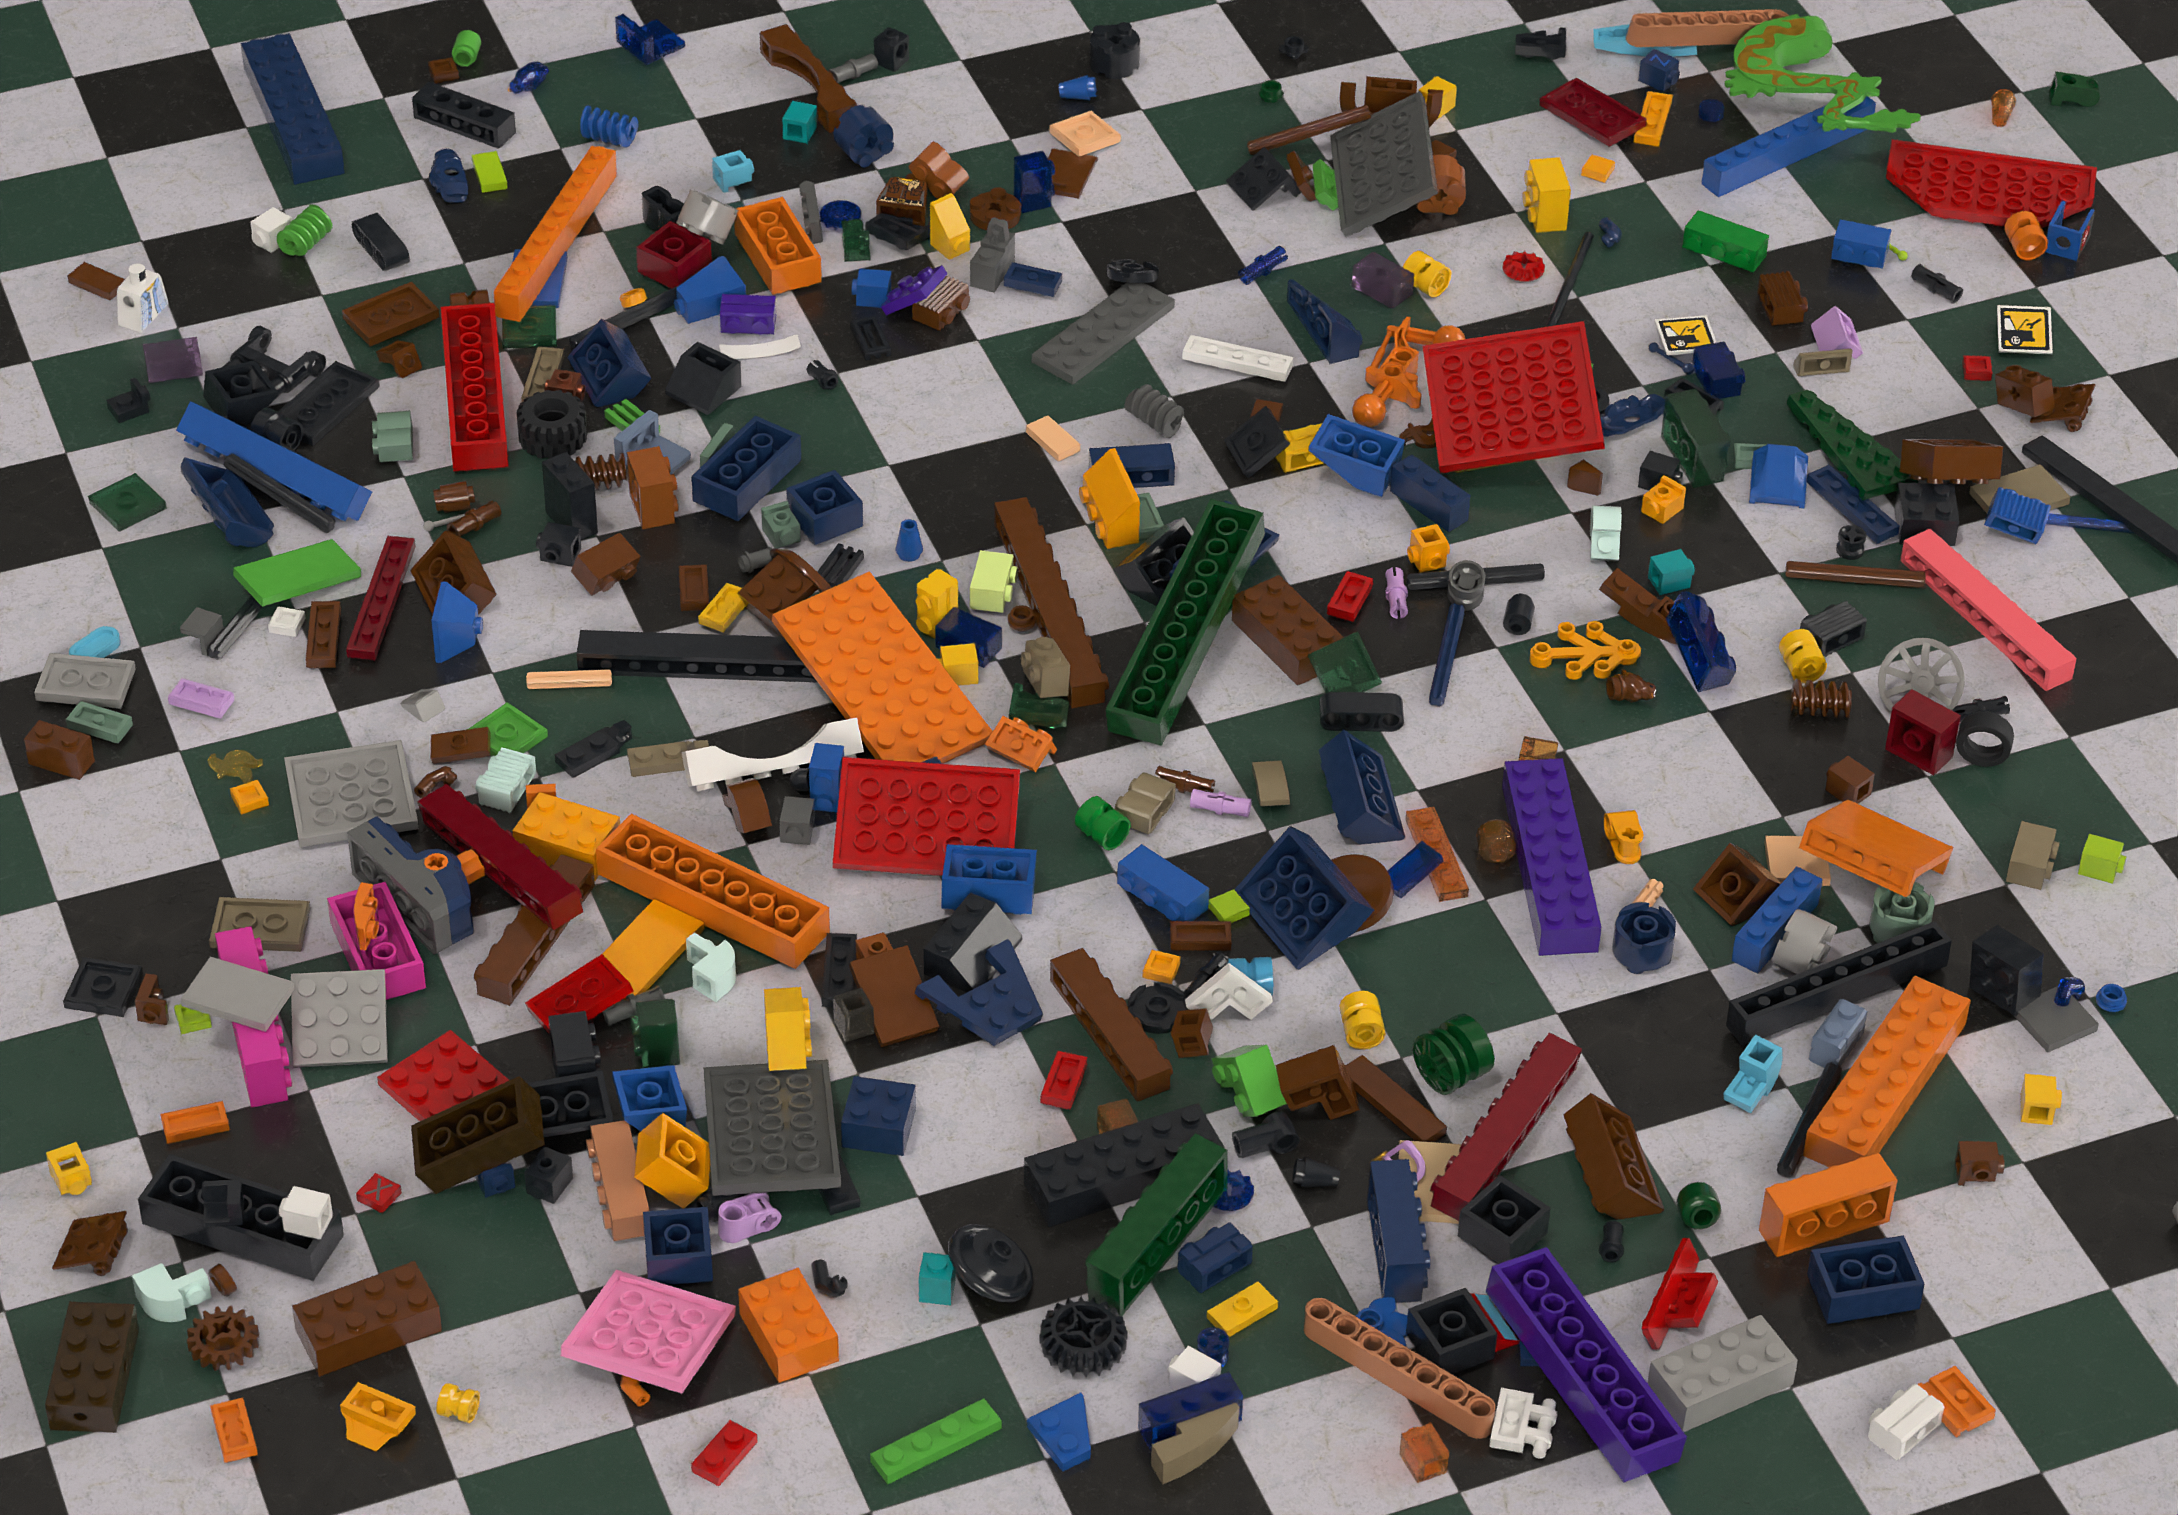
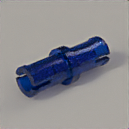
(1263, 265)

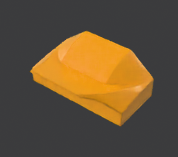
(374, 1416)

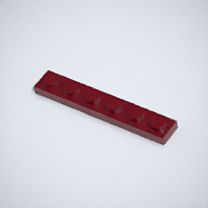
(381, 598)

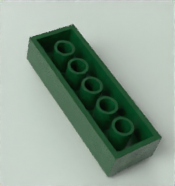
(1157, 1224)

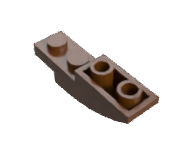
(1639, 605)

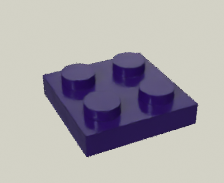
(913, 289)

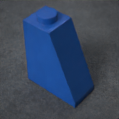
(702, 293)

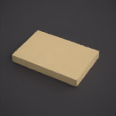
(1436, 1158)

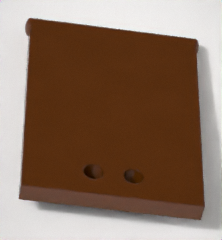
(1071, 172)

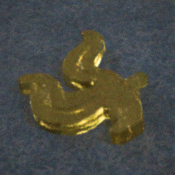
(231, 763)

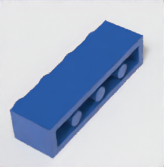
(1760, 935)

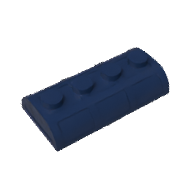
(228, 503)

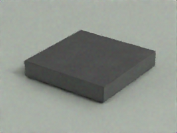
(2056, 1025)

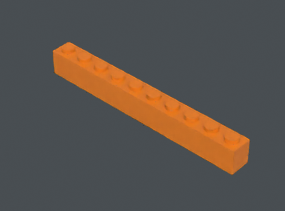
(555, 233)

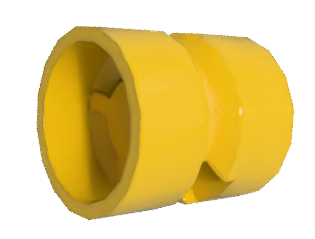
(1429, 275)
(1802, 655)
(1362, 1020)

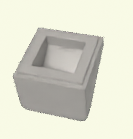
(424, 704)

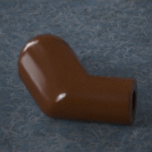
(431, 780)

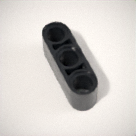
(380, 241)
(1361, 711)

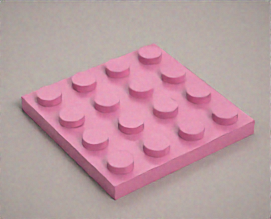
(648, 1331)

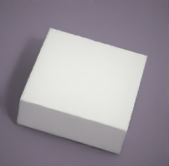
(286, 621)

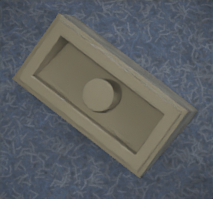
(1823, 362)

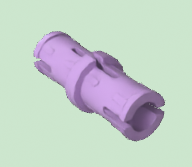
(1396, 593)
(1220, 803)

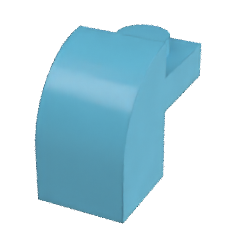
(1757, 1074)

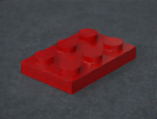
(586, 989)

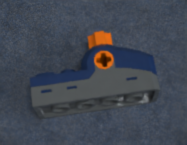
(425, 885)

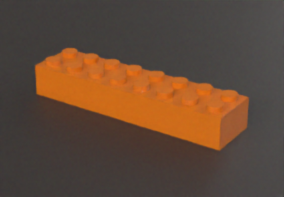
(713, 890)
(1887, 1074)

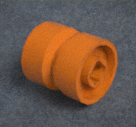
(2026, 235)

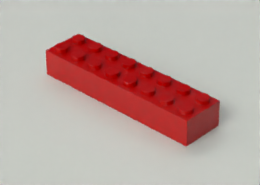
(474, 387)

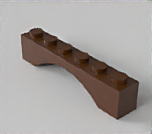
(786, 51)

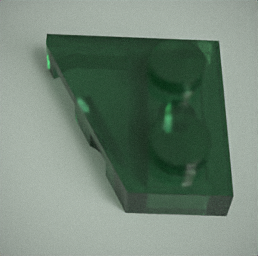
(1038, 711)

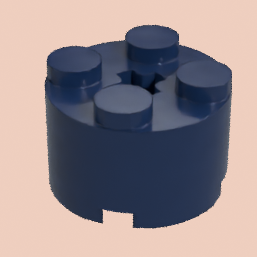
(864, 135)
(1643, 937)

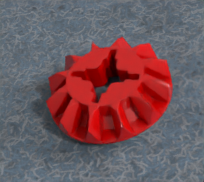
(1533, 270)

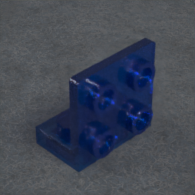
(648, 41)

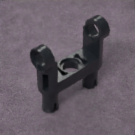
(281, 375)

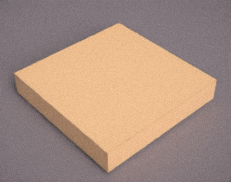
(1085, 133)
(1784, 855)

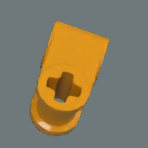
(1624, 835)

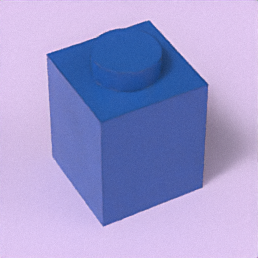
(871, 287)

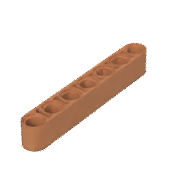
(1695, 27)
(1399, 1368)

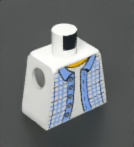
(140, 298)

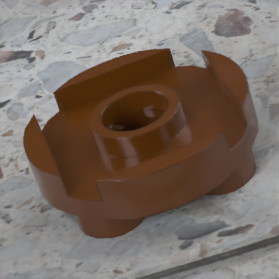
(997, 205)

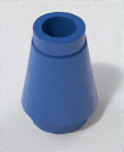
(1078, 88)
(909, 542)

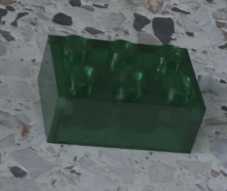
(1695, 438)

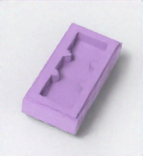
(201, 698)

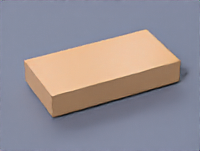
(1053, 438)

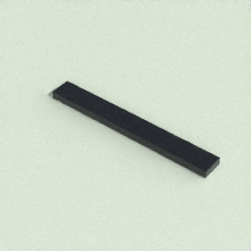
(2104, 495)

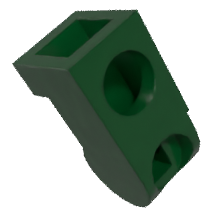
(2074, 89)

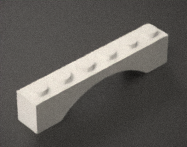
(713, 764)

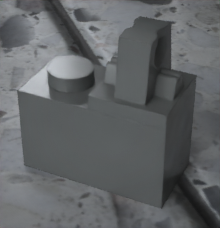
(993, 257)

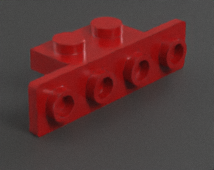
(1681, 1296)

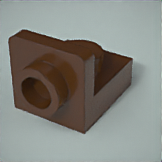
(401, 356)
(150, 1002)

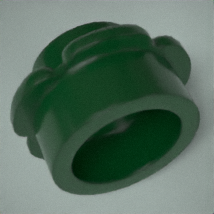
(1271, 91)

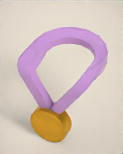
(1412, 1151)

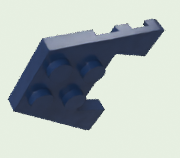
(996, 1007)

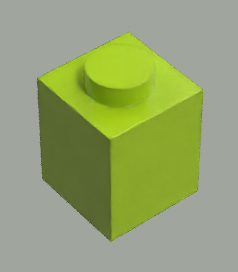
(2102, 858)

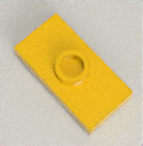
(722, 608)
(1242, 1309)

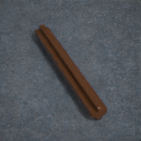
(1309, 129)
(1855, 574)

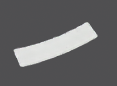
(761, 350)

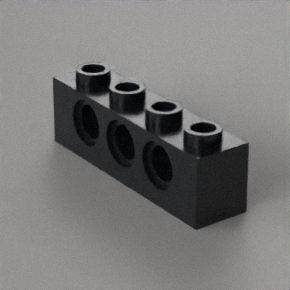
(464, 115)

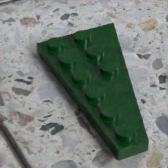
(1850, 449)

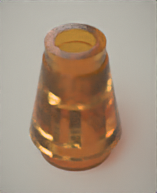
(2002, 105)

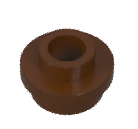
(1021, 618)

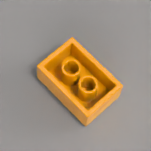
(565, 828)

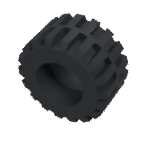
(551, 423)

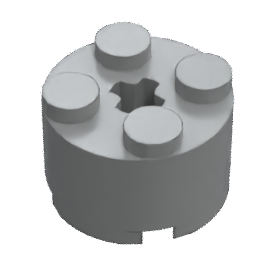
(707, 216)
(1804, 942)

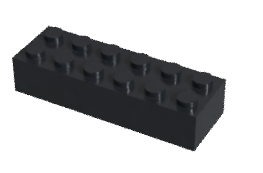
(1110, 1165)
(176, 1206)

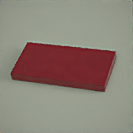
(1593, 112)

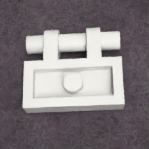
(1512, 1420)

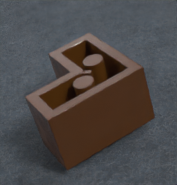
(1316, 1079)

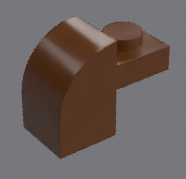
(747, 805)

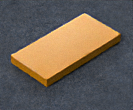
(651, 944)

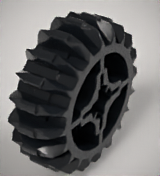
(1083, 1336)

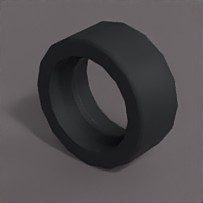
(1979, 754)

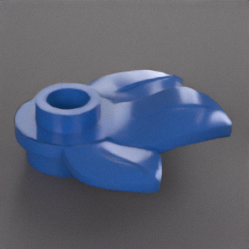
(1384, 1318)

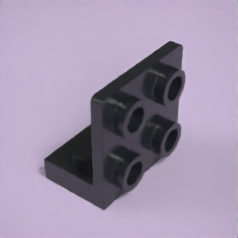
(1261, 179)

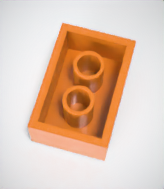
(788, 1325)

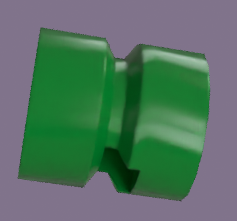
(1103, 822)

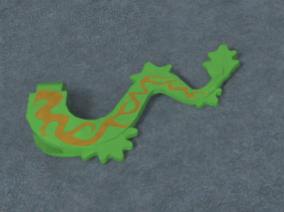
(1796, 40)

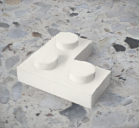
(1230, 988)

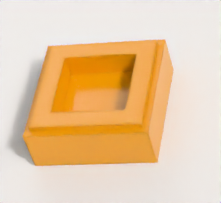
(1598, 168)
(249, 797)
(1161, 967)

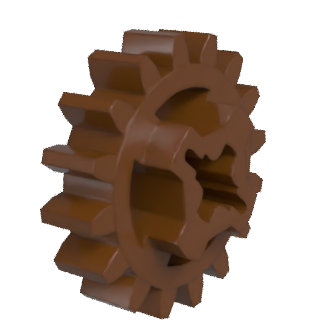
(223, 1338)

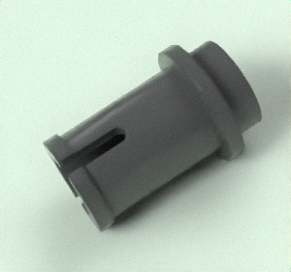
(754, 560)

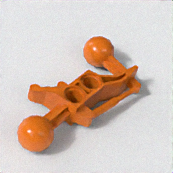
(1398, 372)

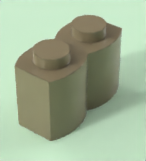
(1146, 801)

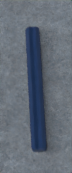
(1446, 654)

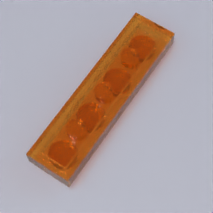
(1447, 877)

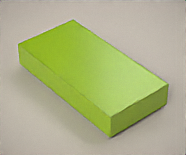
(489, 171)

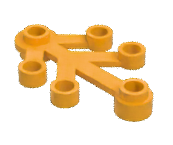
(1620, 651)

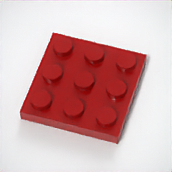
(439, 1077)

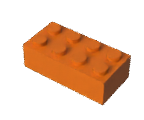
(777, 245)
(1827, 1204)

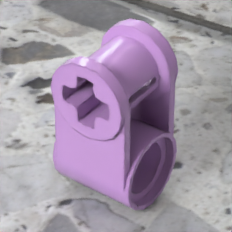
(745, 1217)

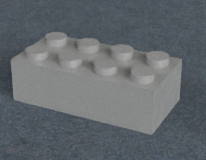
(1722, 1373)

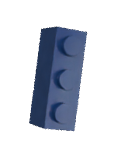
(1162, 885)

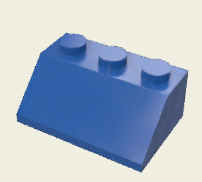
(991, 873)

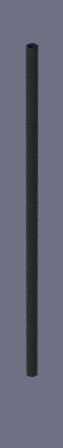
(1570, 279)

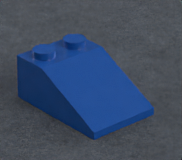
(1357, 453)

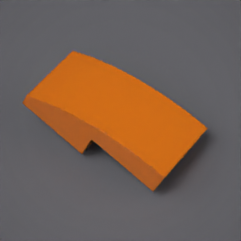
(364, 913)

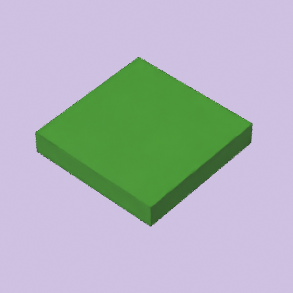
(512, 730)

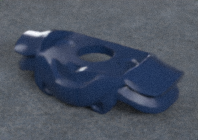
(452, 188)
(1646, 409)

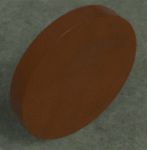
(1371, 881)

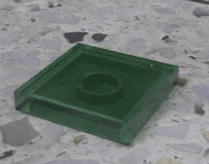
(534, 329)
(127, 502)
(1345, 666)

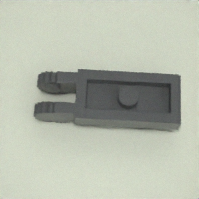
(811, 211)

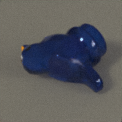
(528, 77)

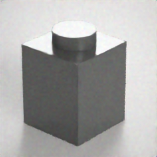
(797, 820)

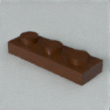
(323, 634)

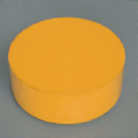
(633, 297)

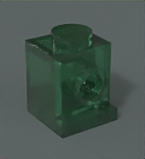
(855, 241)

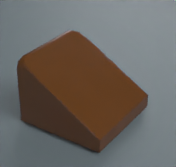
(1585, 478)

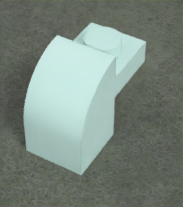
(1605, 533)
(713, 966)
(168, 1298)

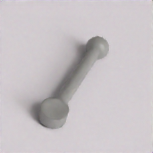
(429, 525)

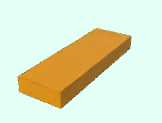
(1656, 111)

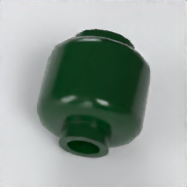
(1699, 1205)

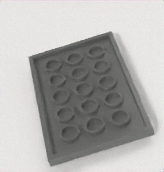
(1383, 164)
(771, 1128)

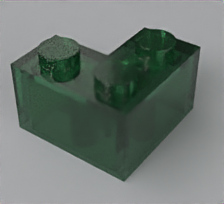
(657, 1033)

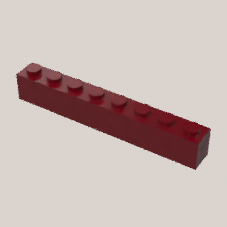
(503, 857)
(1506, 1124)

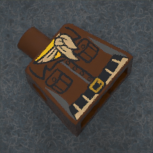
(904, 198)

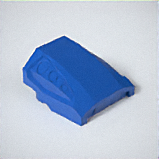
(1779, 475)

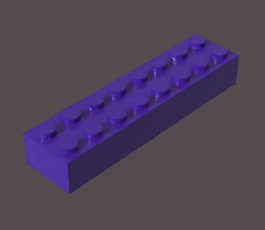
(1551, 857)
(1585, 1364)

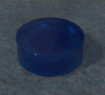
(1711, 110)

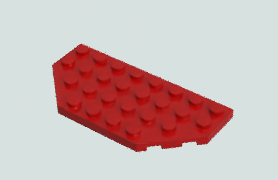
(1986, 184)

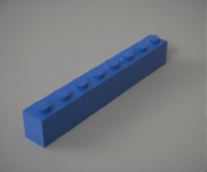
(1776, 150)
(276, 461)

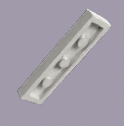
(1237, 358)

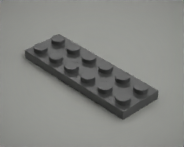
(1102, 331)

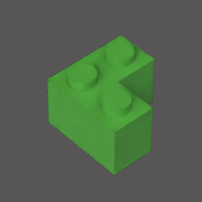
(1252, 1076)

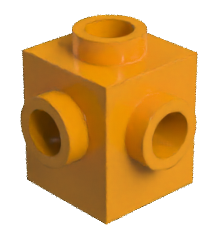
(1428, 548)

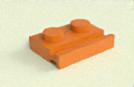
(1962, 1402)

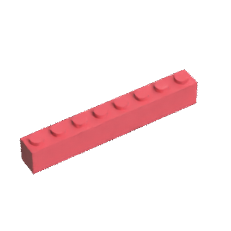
(1989, 610)

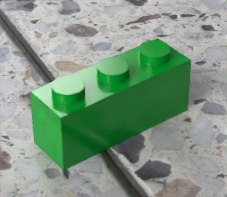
(1725, 241)

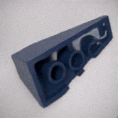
(1326, 326)

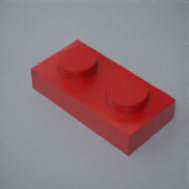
(1350, 596)
(1063, 1080)
(724, 1453)

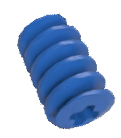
(608, 128)

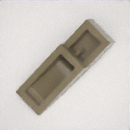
(1194, 1442)

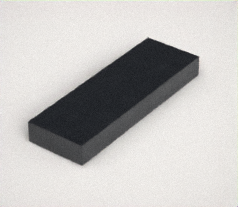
(837, 975)

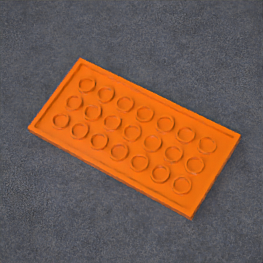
(881, 673)

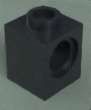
(891, 49)

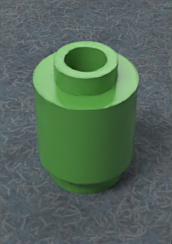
(466, 48)

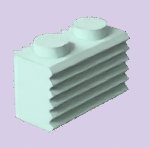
(505, 779)

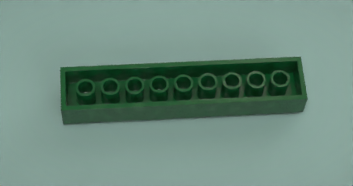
(1185, 622)

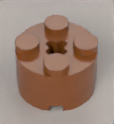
(1450, 186)

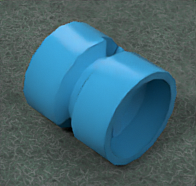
(1259, 970)

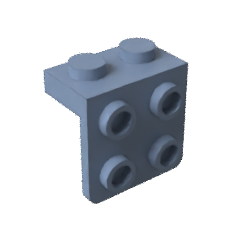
(645, 434)

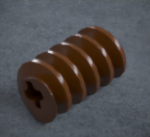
(604, 471)
(1821, 697)

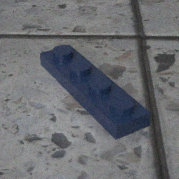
(1846, 499)

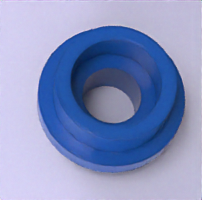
(2111, 998)

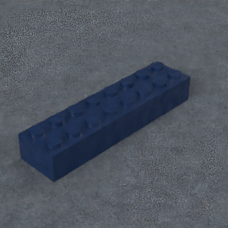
(292, 108)

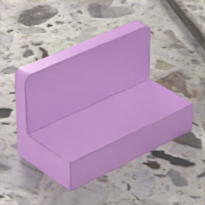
(1836, 332)

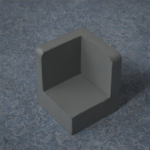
(204, 626)

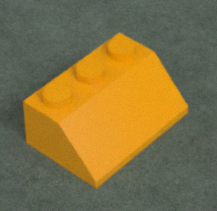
(1111, 501)

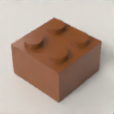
(652, 487)

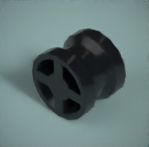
(1851, 542)

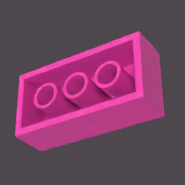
(391, 948)

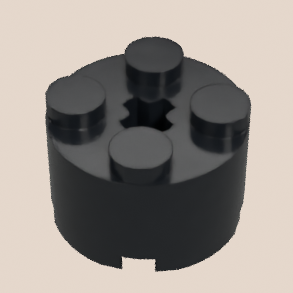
(1114, 50)

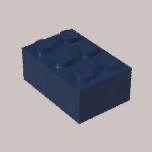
(1865, 1279)

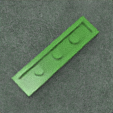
(935, 1441)

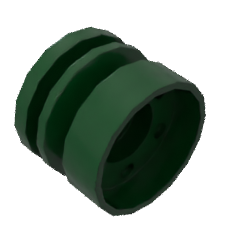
(1453, 1054)

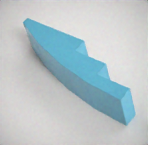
(1614, 40)

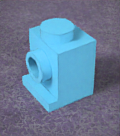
(732, 170)

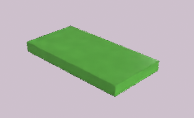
(297, 572)

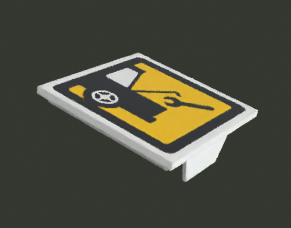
(2024, 329)
(1683, 333)

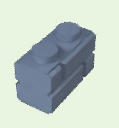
(1838, 1034)

